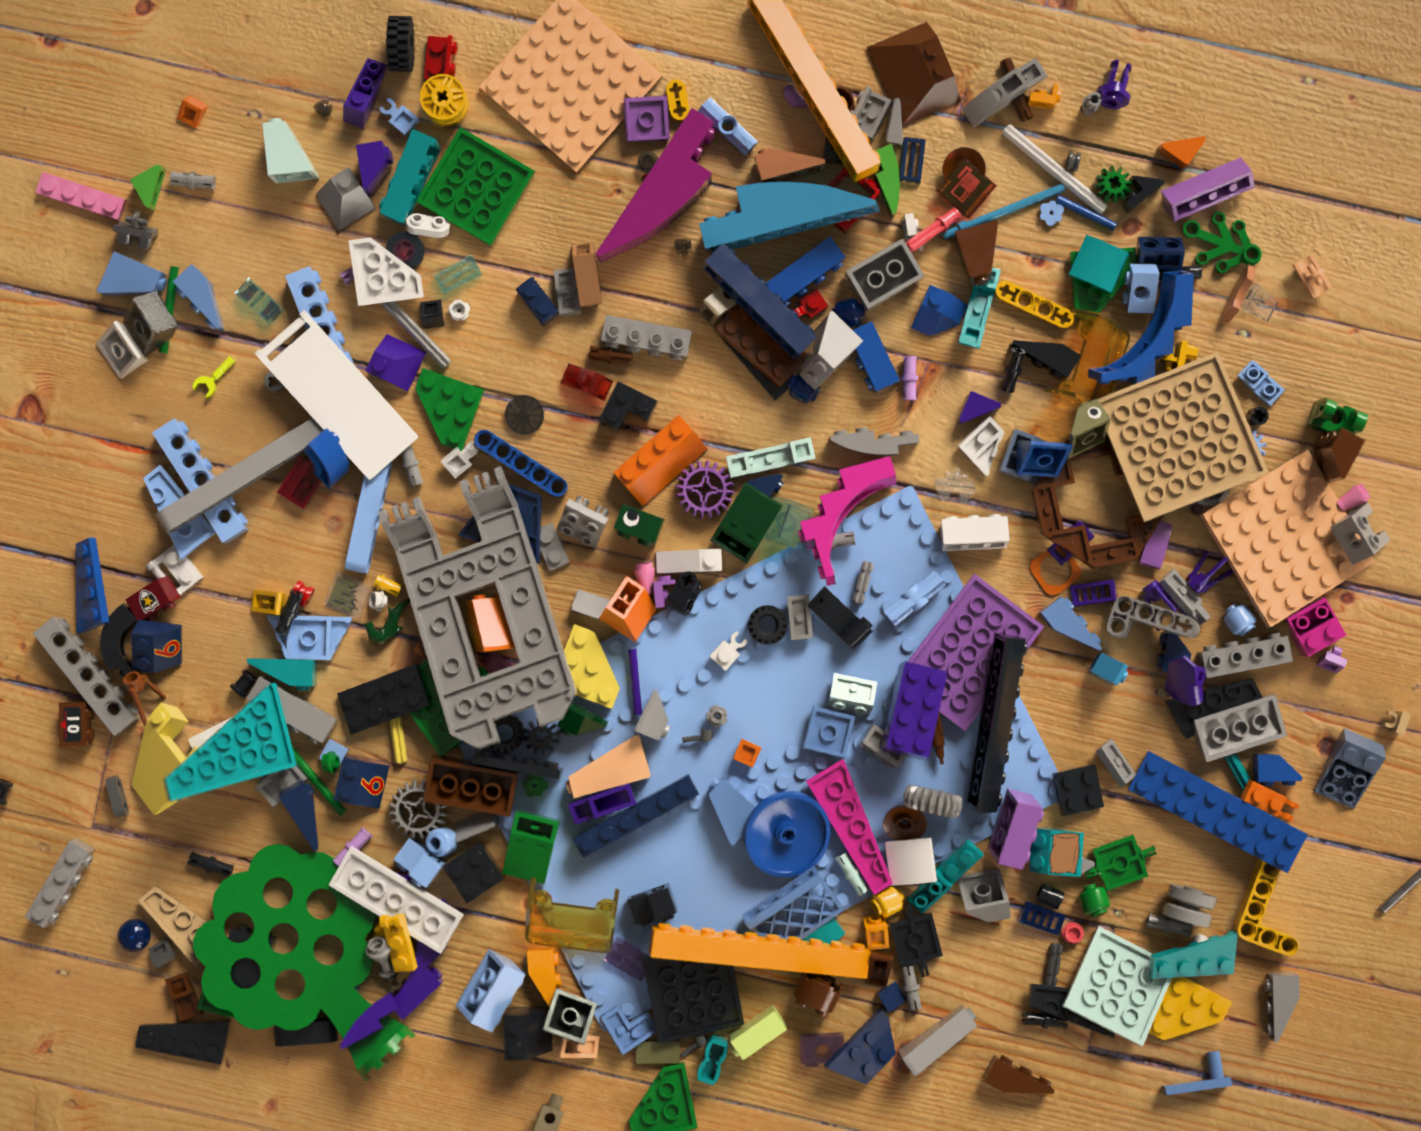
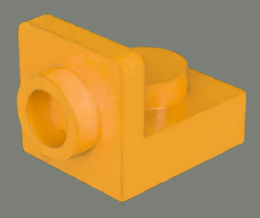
(1041, 99)
(876, 932)

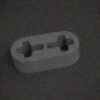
(117, 796)

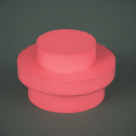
(1072, 933)

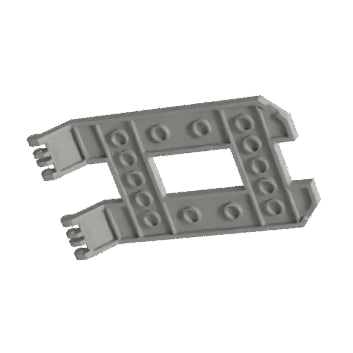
(433, 588)

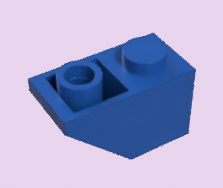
(1273, 768)

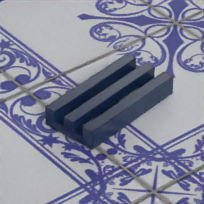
(909, 178)

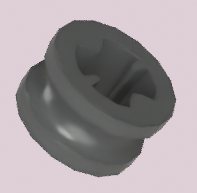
(1073, 161)

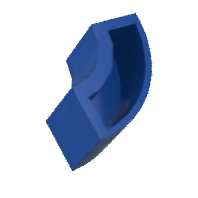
(327, 458)

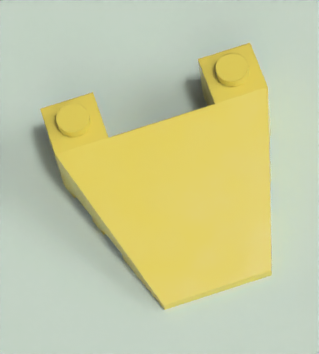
(158, 756)

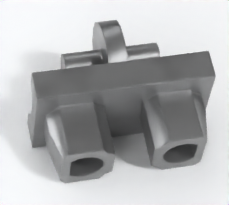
(126, 230)

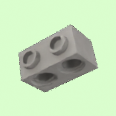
(872, 741)

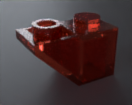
(586, 381)

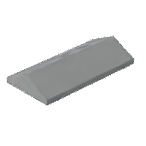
(1239, 728)

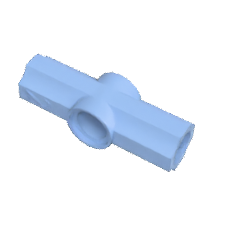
(738, 136)
(914, 598)

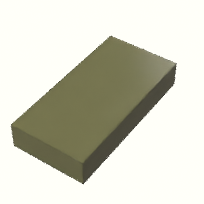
(654, 1053)

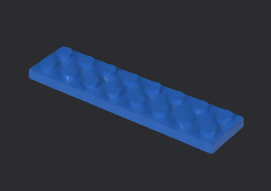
(1218, 812)

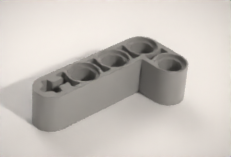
(1155, 619)

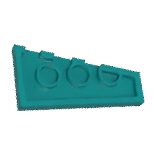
(1197, 959)

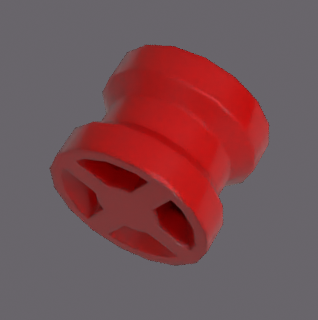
(307, 591)

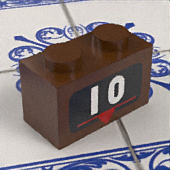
(75, 724)

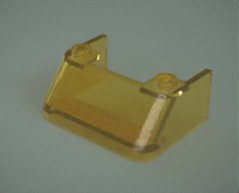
(1102, 345)
(568, 924)

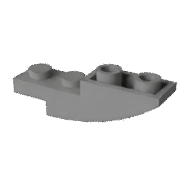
(1003, 91)
(865, 443)

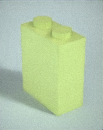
(757, 1032)

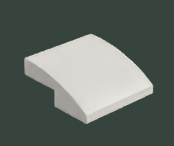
(911, 861)

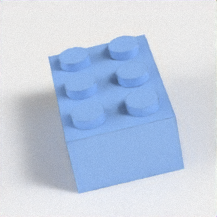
(490, 990)

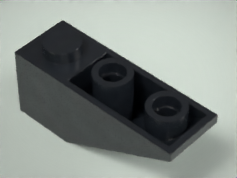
(1053, 356)

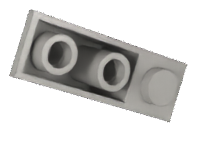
(1282, 999)

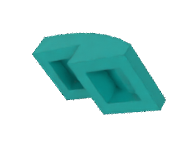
(828, 932)

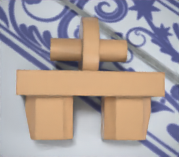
(1312, 276)

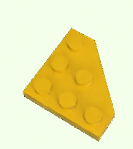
(1187, 1009)

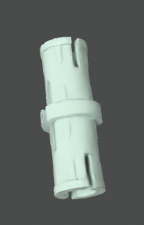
(852, 873)

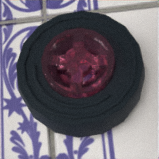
(403, 242)

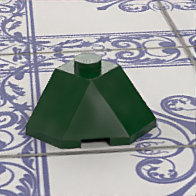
(580, 721)

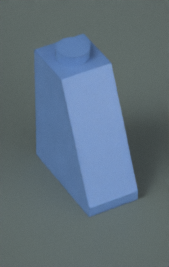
(130, 278)
(730, 807)

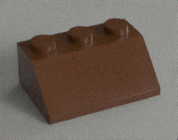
(1337, 453)

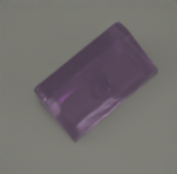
(627, 958)

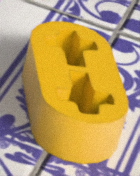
(682, 100)

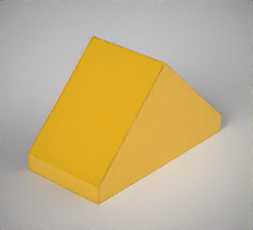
(268, 602)

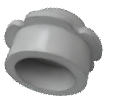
(710, 716)

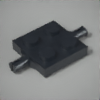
(915, 939)

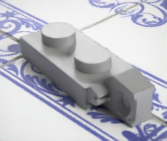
(1184, 596)

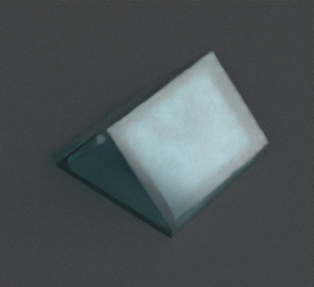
(787, 523)

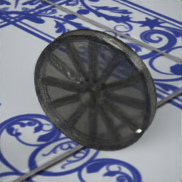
(524, 414)

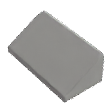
(589, 604)
(475, 825)

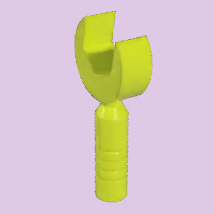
(216, 375)

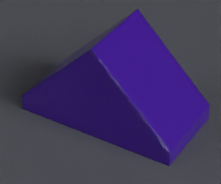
(976, 406)

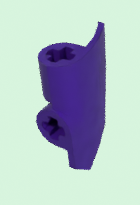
(1185, 681)

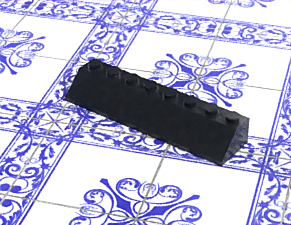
(996, 722)

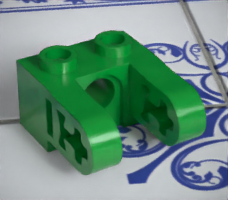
(1348, 417)

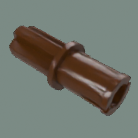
(610, 355)

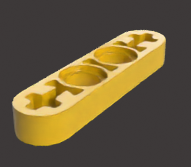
(1035, 301)

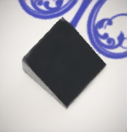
(432, 314)

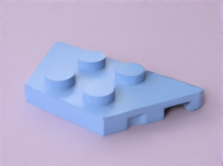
(311, 636)

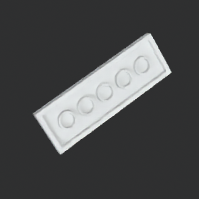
(389, 893)

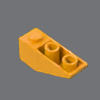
(542, 970)

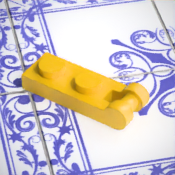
(399, 940)

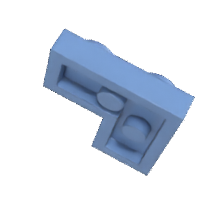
(627, 1034)

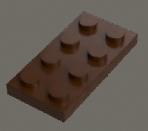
(757, 346)

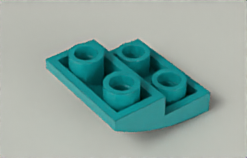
(1098, 264)

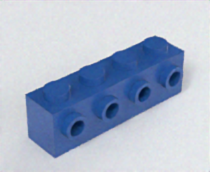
(807, 270)

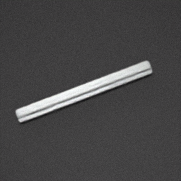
(1054, 169)

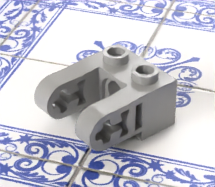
(1357, 522)

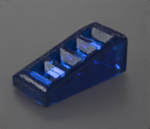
(1027, 905)

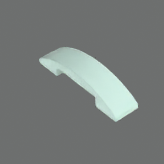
(770, 458)

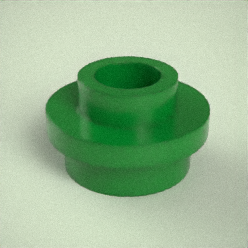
(330, 762)

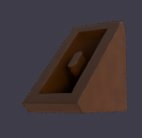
(879, 967)

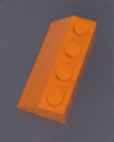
(660, 460)

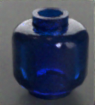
(849, 311)
(801, 390)

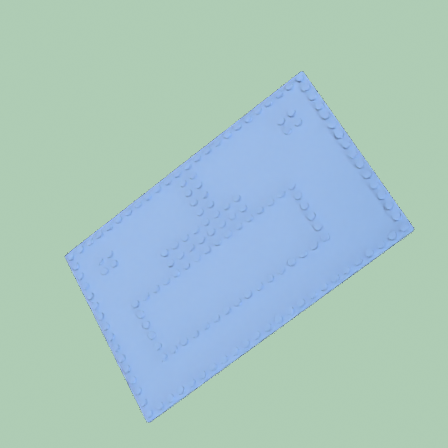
(770, 705)

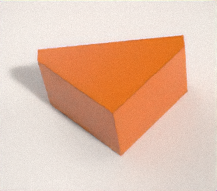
(1181, 151)

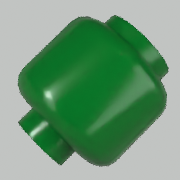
(1094, 900)

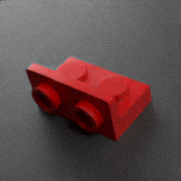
(440, 56)

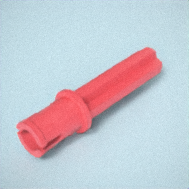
(940, 225)

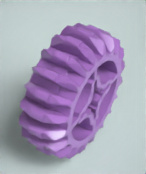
(719, 491)

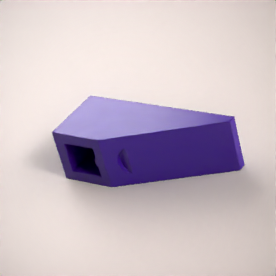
(364, 93)

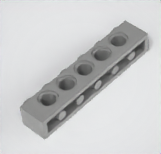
(47, 636)

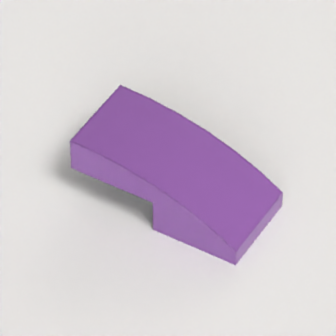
(1155, 549)

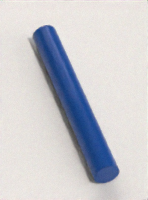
(1086, 212)

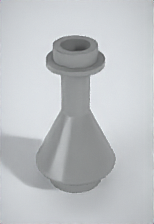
(379, 951)

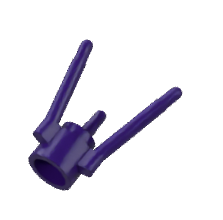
(1200, 582)
(1155, 591)

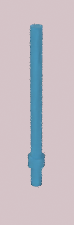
(1005, 210)

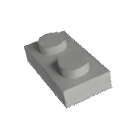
(552, 548)
(799, 617)
(1115, 763)

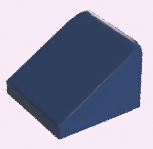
(891, 996)

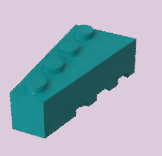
(409, 177)

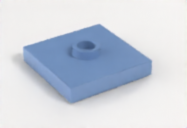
(828, 732)

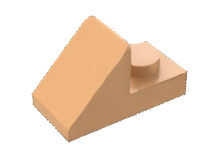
(574, 1050)

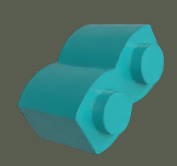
(715, 1053)

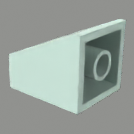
(285, 155)

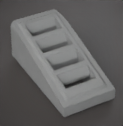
(894, 126)

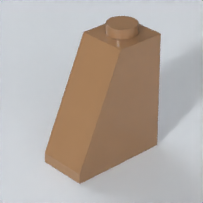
(586, 274)

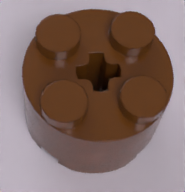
(818, 992)

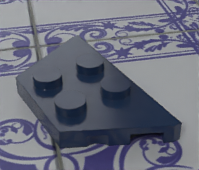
(866, 1050)

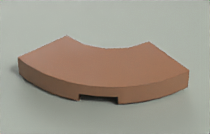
(1238, 293)

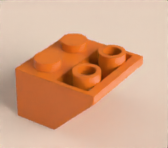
(629, 609)

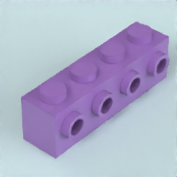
(1207, 189)

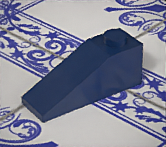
(301, 806)

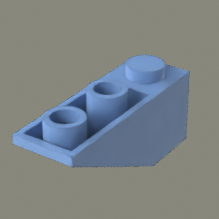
(201, 294)
(1063, 620)

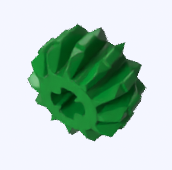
(1120, 183)

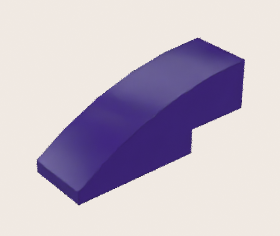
(602, 803)
(370, 1020)

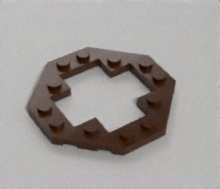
(1075, 539)

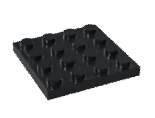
(691, 997)

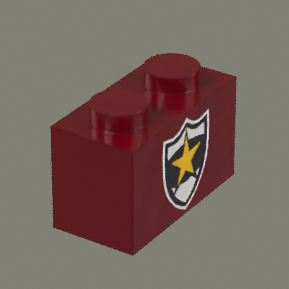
(153, 599)

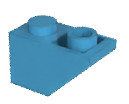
(1108, 669)

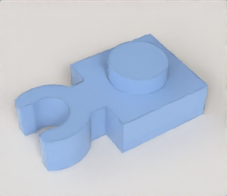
(401, 118)

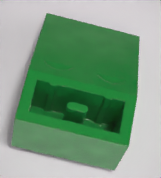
(530, 846)

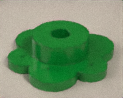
(530, 789)

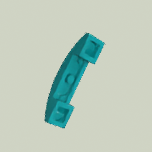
(977, 312)

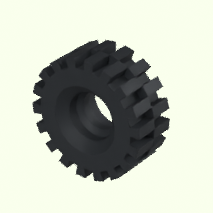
(400, 43)

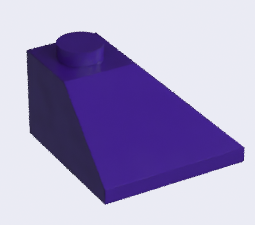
(396, 362)

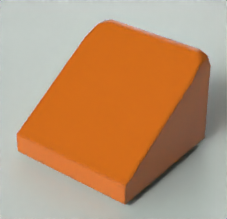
(191, 111)

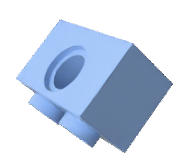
(1142, 300)

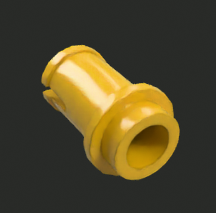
(387, 585)

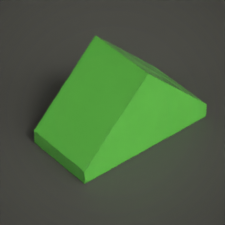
(149, 185)

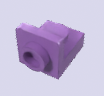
(660, 594)

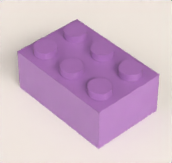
(1015, 829)

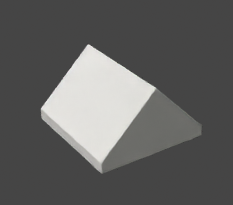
(120, 350)

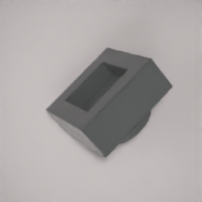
(162, 953)

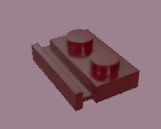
(300, 483)

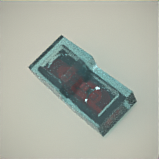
(259, 301)

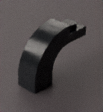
(113, 639)

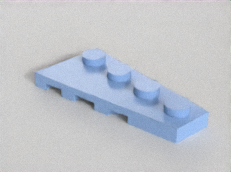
(165, 492)

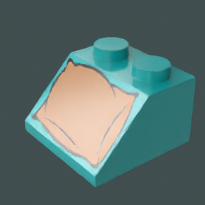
(1057, 852)

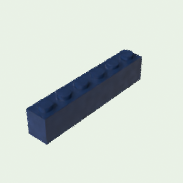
(758, 301)
(635, 815)

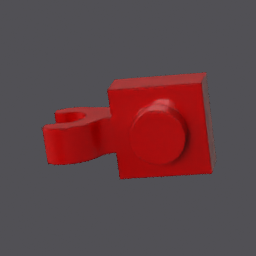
(811, 304)

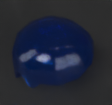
(134, 935)

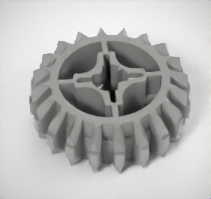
(932, 801)
(409, 804)

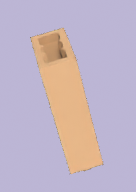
(615, 768)

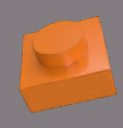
(747, 752)

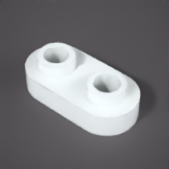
(427, 225)

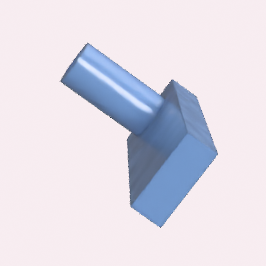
(1216, 1073)

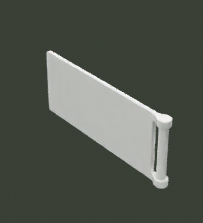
(338, 397)

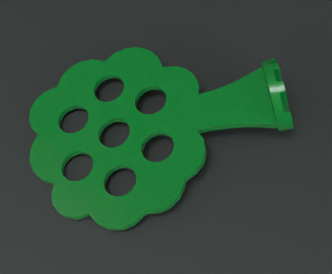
(325, 985)

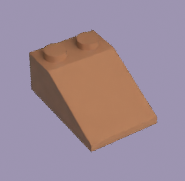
(785, 166)

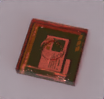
(966, 188)

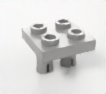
(583, 522)

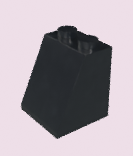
(524, 1033)

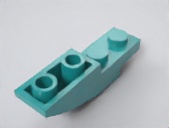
(947, 873)

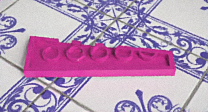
(845, 812)

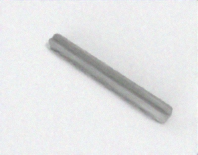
(417, 333)

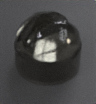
(322, 108)
(682, 245)

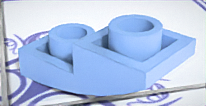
(1260, 383)

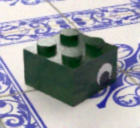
(638, 525)

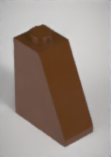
(977, 251)

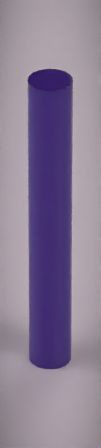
(635, 684)

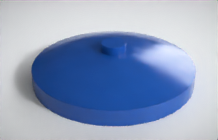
(787, 834)

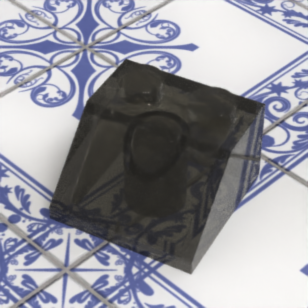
(149, 322)

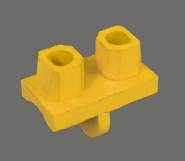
(1183, 352)

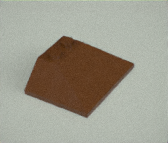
(915, 72)

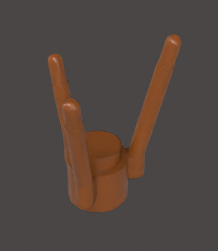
(135, 685)

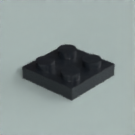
(1078, 790)

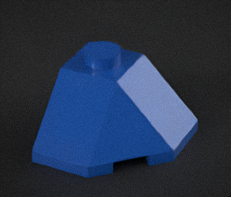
(938, 312)

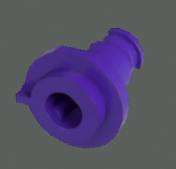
(1113, 92)

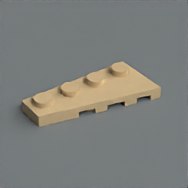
(175, 919)

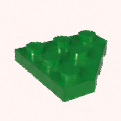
(1093, 299)
(449, 406)
(666, 1103)

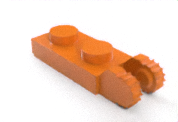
(1267, 800)

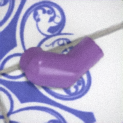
(793, 97)

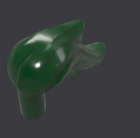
(391, 626)

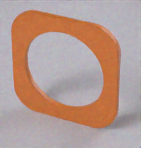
(1051, 589)

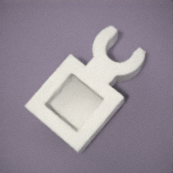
(726, 653)

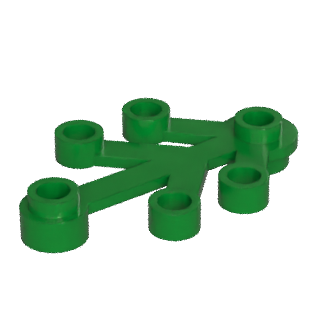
(1224, 244)

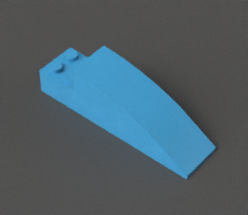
(782, 210)

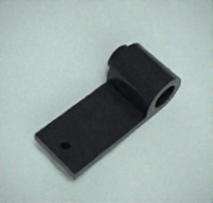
(840, 618)

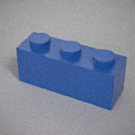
(874, 359)

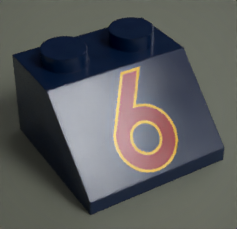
(156, 646)
(361, 782)

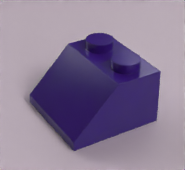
(374, 165)

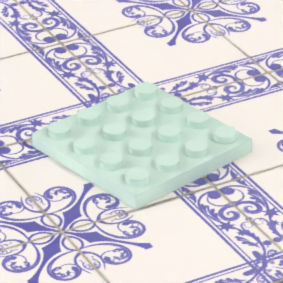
(1116, 987)

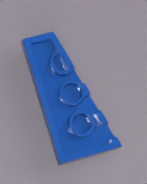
(90, 594)

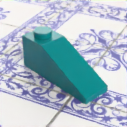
(290, 671)

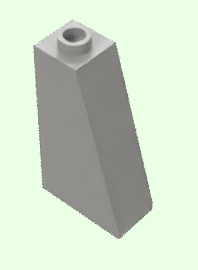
(937, 1039)

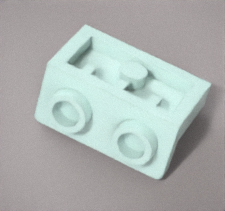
(852, 694)

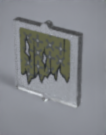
(348, 595)

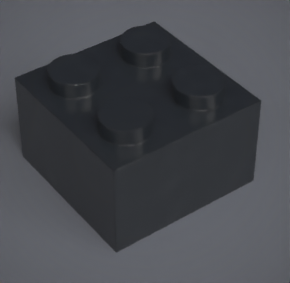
(474, 871)

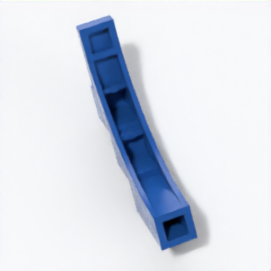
(1171, 314)

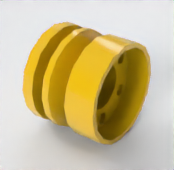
(444, 112)

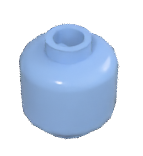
(1239, 619)
(441, 842)

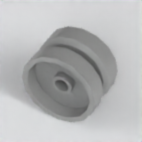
(1189, 906)

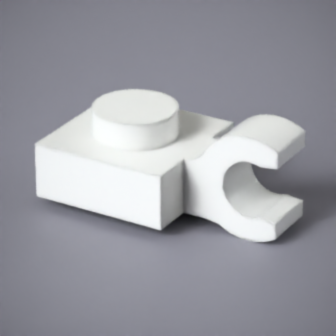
(910, 227)
(458, 461)

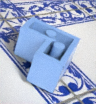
(420, 863)

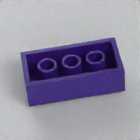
(914, 710)

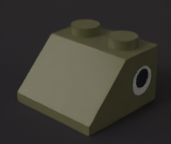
(1089, 427)

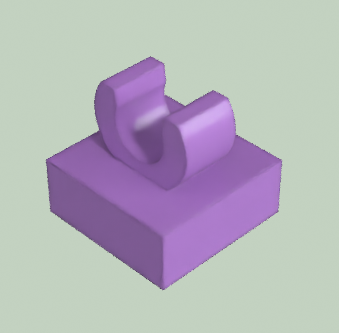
(1332, 661)

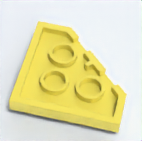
(590, 668)

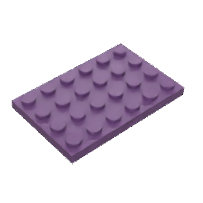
(964, 642)

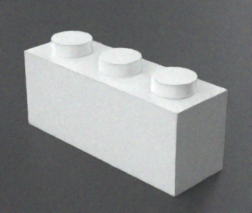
(974, 533)

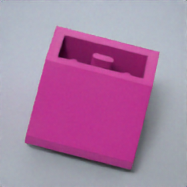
(1314, 627)

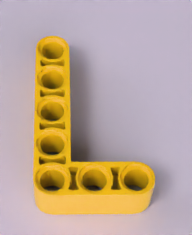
(1254, 920)

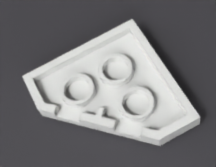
(381, 275)

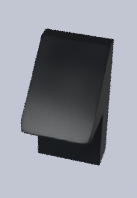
(1145, 187)

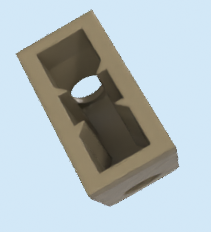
(716, 306)
(553, 1107)

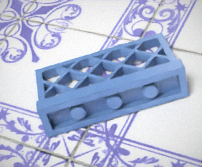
(787, 895)

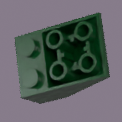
(746, 523)

